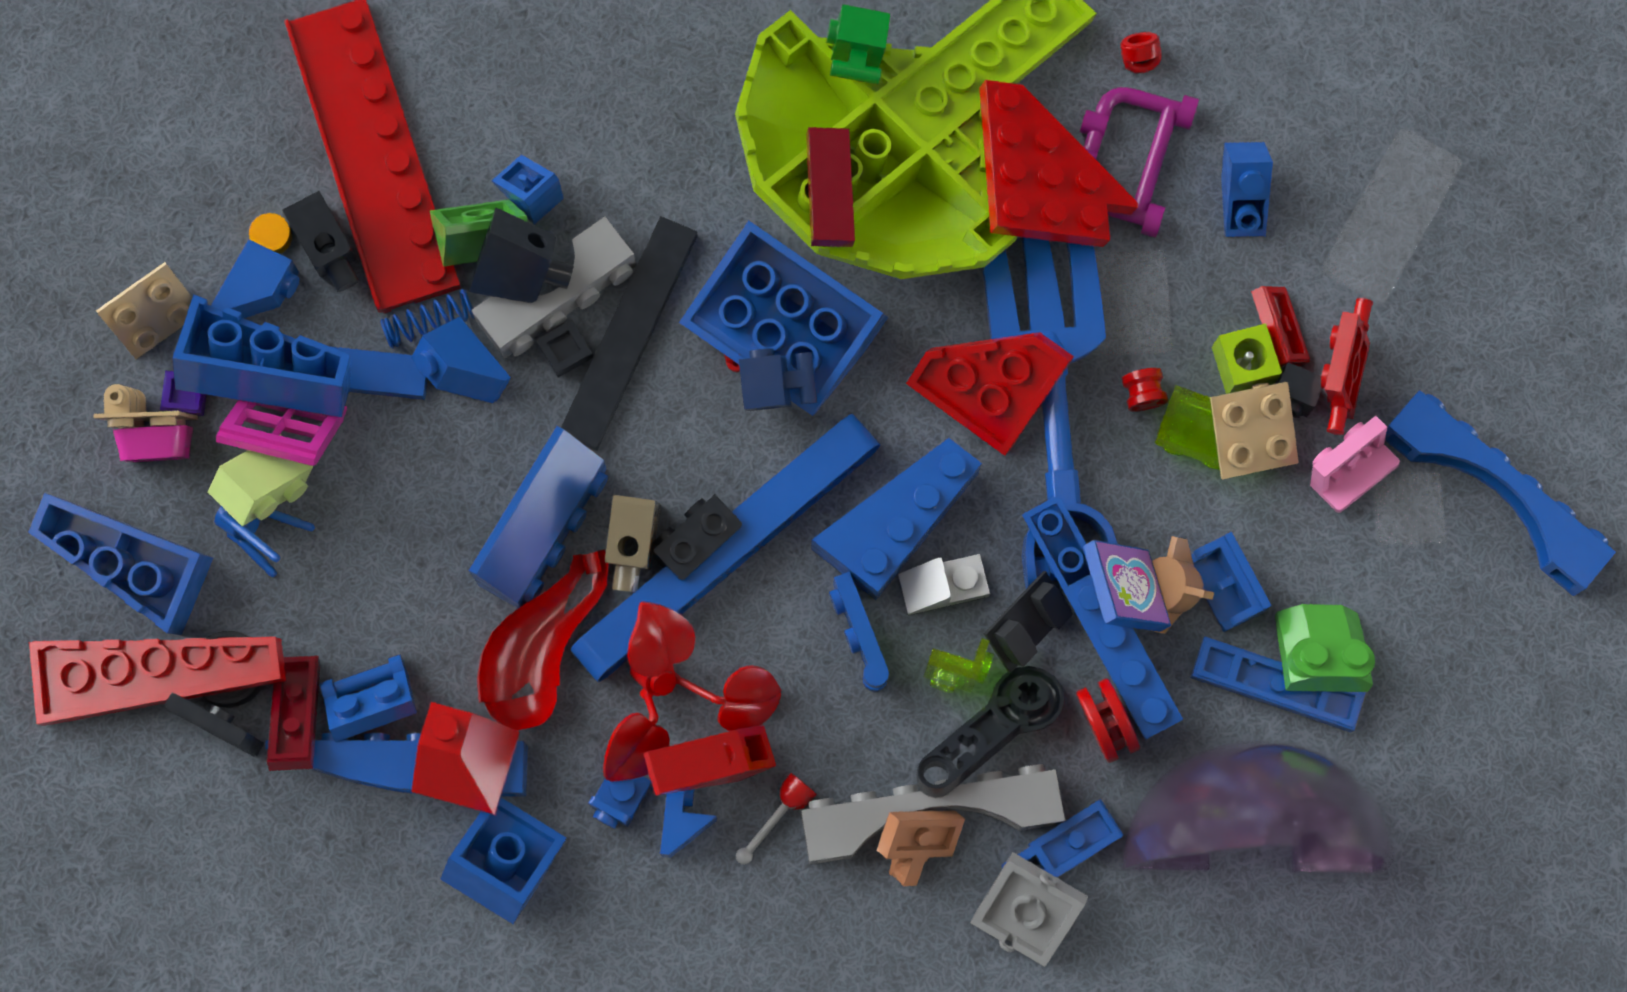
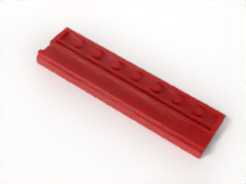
(371, 154)

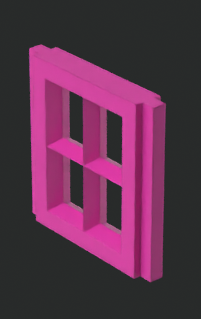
(234, 434)

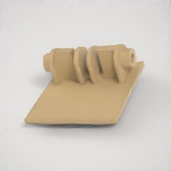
(147, 310)
(127, 409)
(1254, 429)

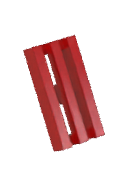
(1278, 314)

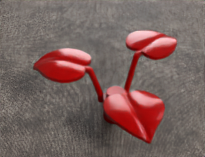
(657, 643)

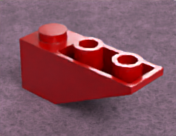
(710, 760)

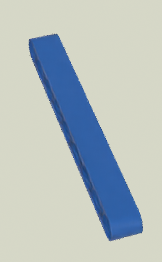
(762, 518)

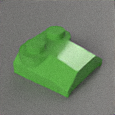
(1323, 649)

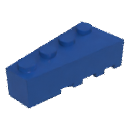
(896, 519)

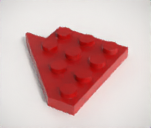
(1040, 175)

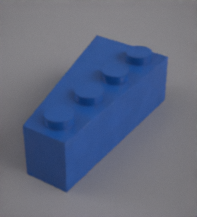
(258, 363)
(137, 566)

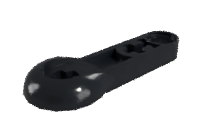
(995, 726)

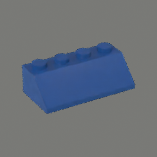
(539, 519)

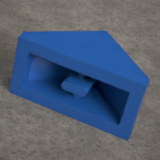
(530, 187)

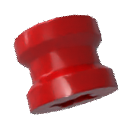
(1145, 389)

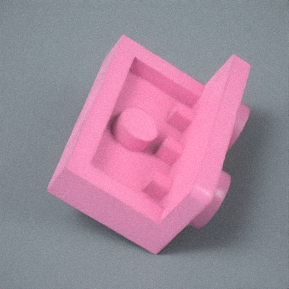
(1354, 465)

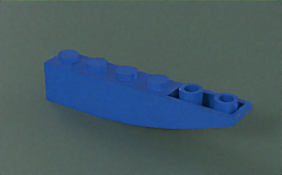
(1116, 645)
(392, 763)

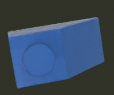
(257, 281)
(460, 362)

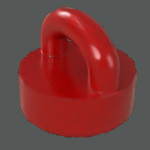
(1141, 48)

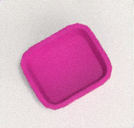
(153, 443)

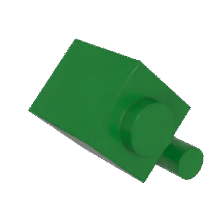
(858, 43)

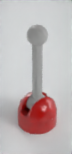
(793, 795)

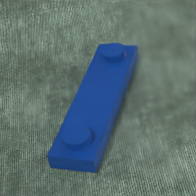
(1264, 681)

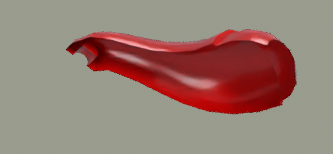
(531, 647)

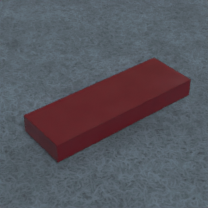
(830, 187)
(294, 715)

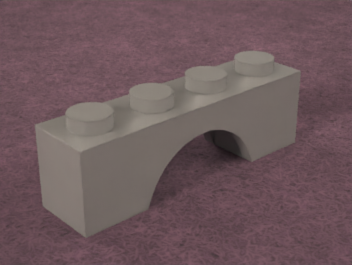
(599, 261)

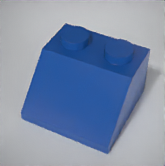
(503, 859)

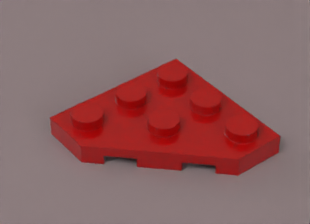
(992, 383)

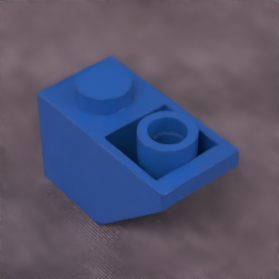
(1246, 188)

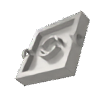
(1029, 909)

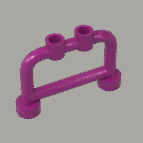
(1172, 114)

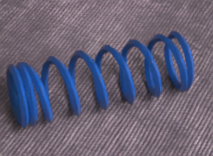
(395, 340)

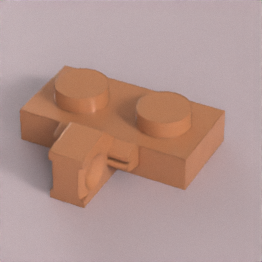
(915, 837)

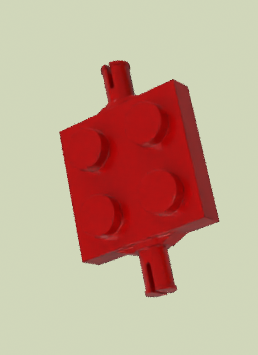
(1345, 373)

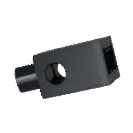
(315, 229)
(517, 260)

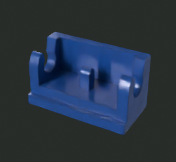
(1235, 587)

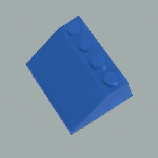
(780, 301)

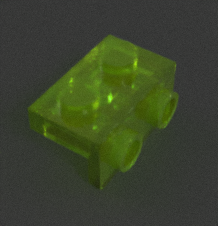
(1189, 427)
(953, 672)

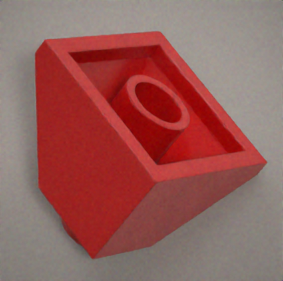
(463, 758)

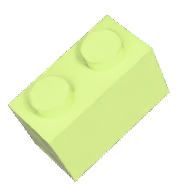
(256, 484)

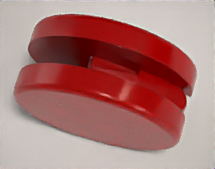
(1108, 721)

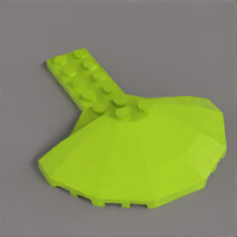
(911, 136)

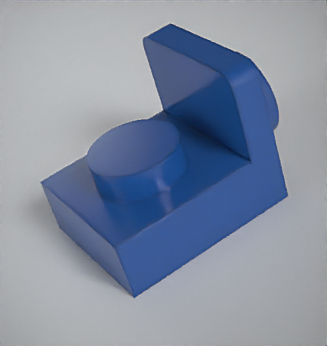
(619, 800)

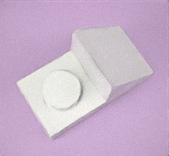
(943, 583)

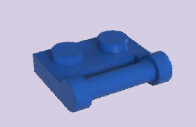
(371, 707)

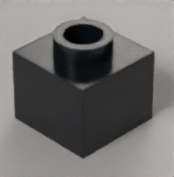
(1303, 389)

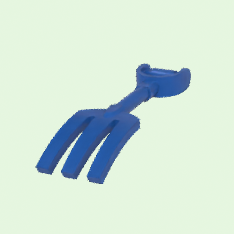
(1047, 317)

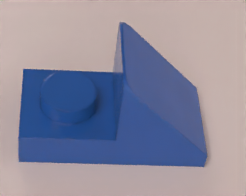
(681, 827)

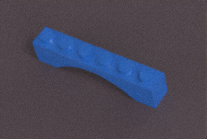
(1563, 545)

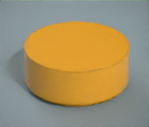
(271, 232)

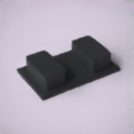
(1028, 622)

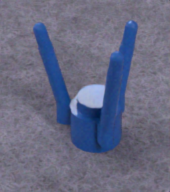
(244, 534)

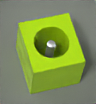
(1246, 358)

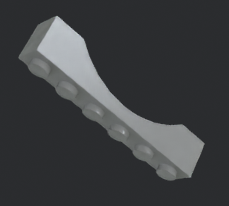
(1019, 801)

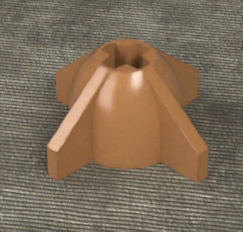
(1179, 580)

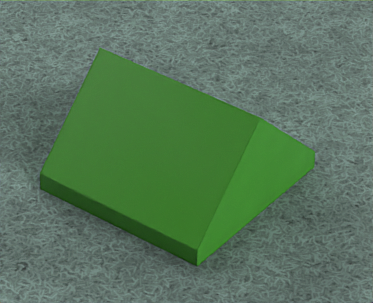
(463, 229)

